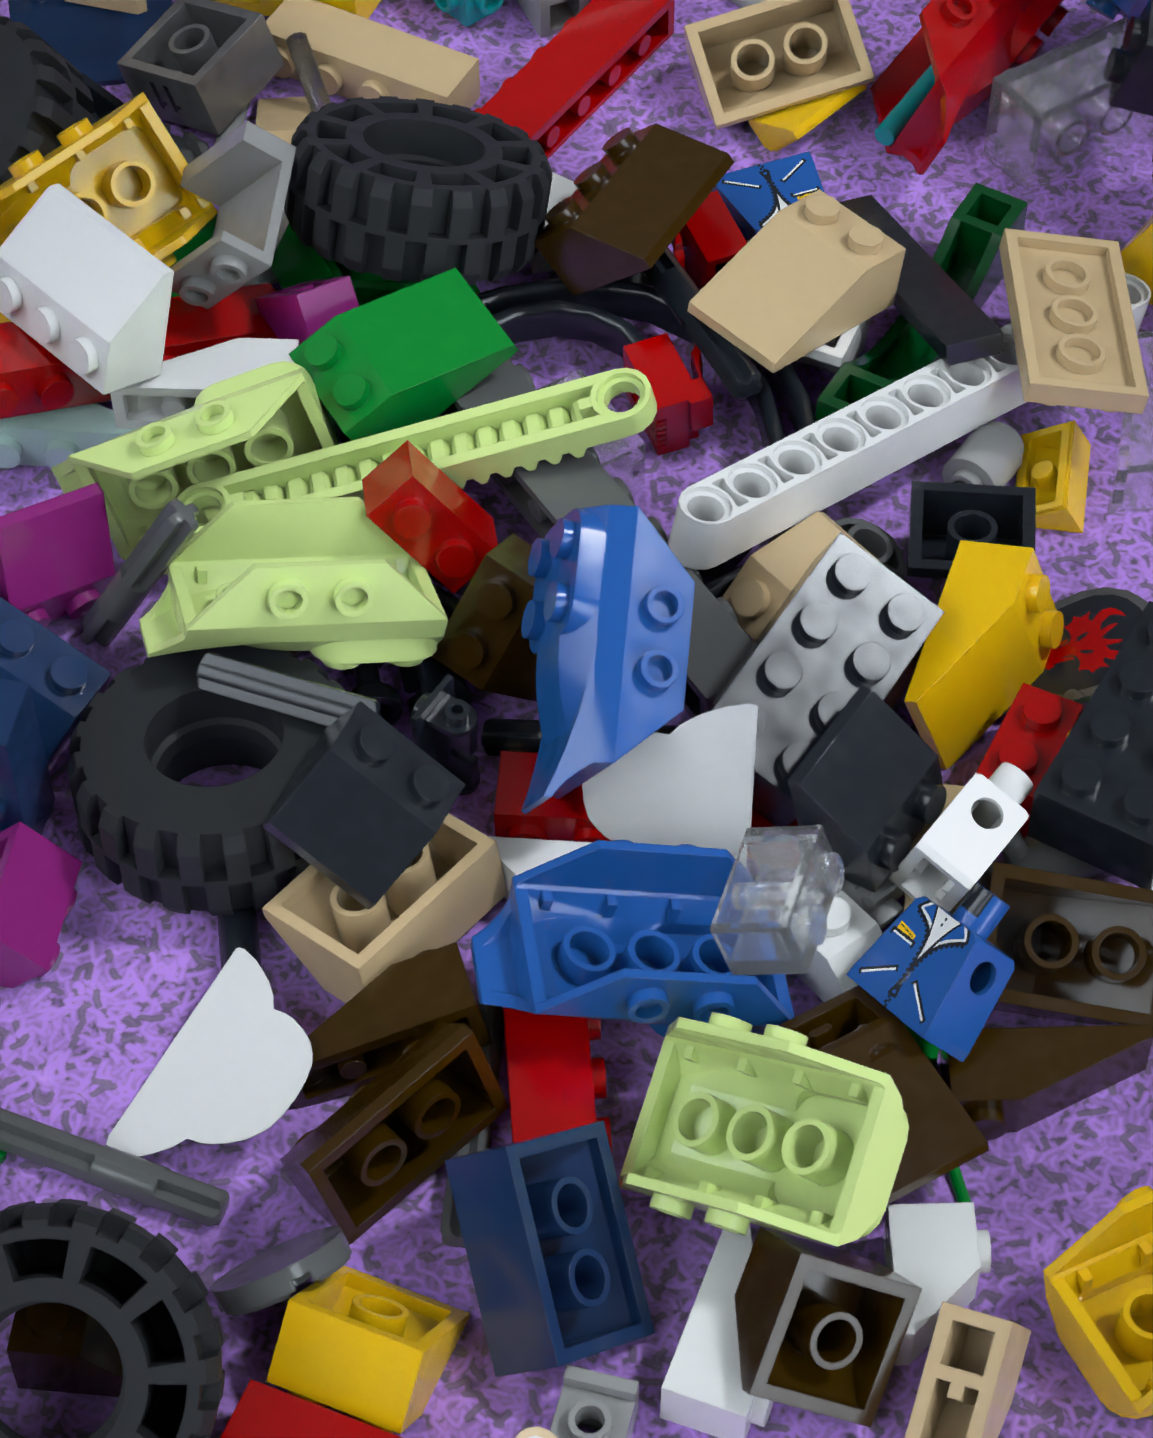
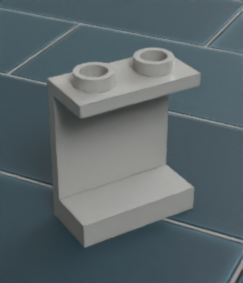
(249, 182)

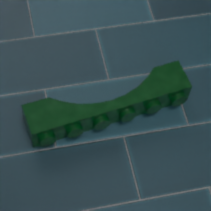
(973, 261)

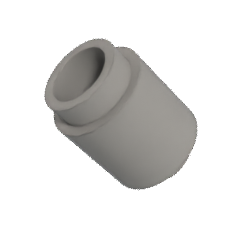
(986, 456)

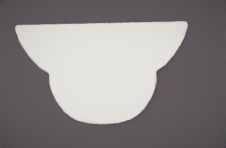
(682, 784)
(224, 1072)

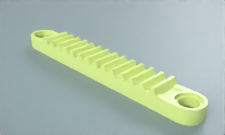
(460, 444)

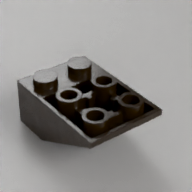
(869, 1034)

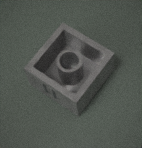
(202, 63)

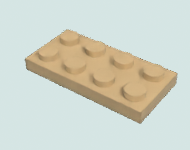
(1072, 322)

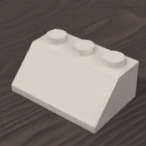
(86, 292)

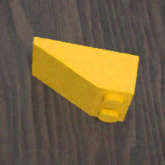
(983, 647)

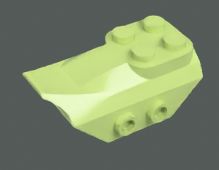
(230, 429)
(298, 581)
(766, 1133)

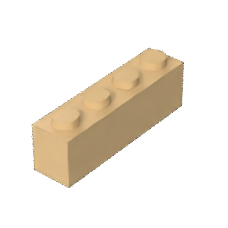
(372, 58)

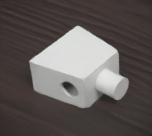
(966, 837)

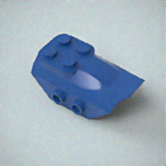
(607, 642)
(621, 940)

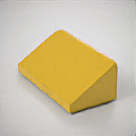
(790, 124)
(1058, 468)

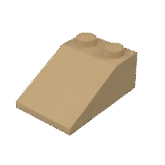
(801, 282)

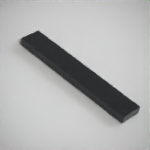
(931, 298)

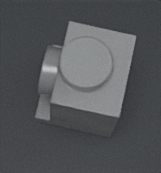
(597, 1403)

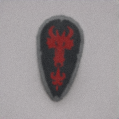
(1092, 635)

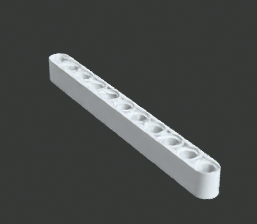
(849, 451)

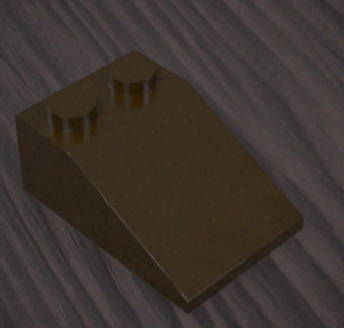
(1075, 946)

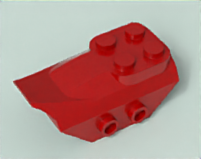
(967, 48)

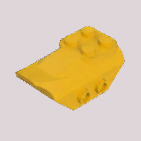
(120, 169)
(1105, 1305)

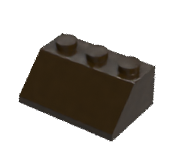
(629, 206)
(397, 1130)

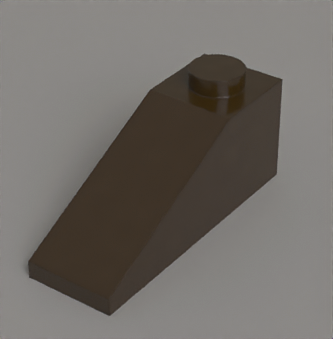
(386, 1019)
(1037, 1071)

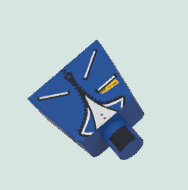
(764, 189)
(940, 969)

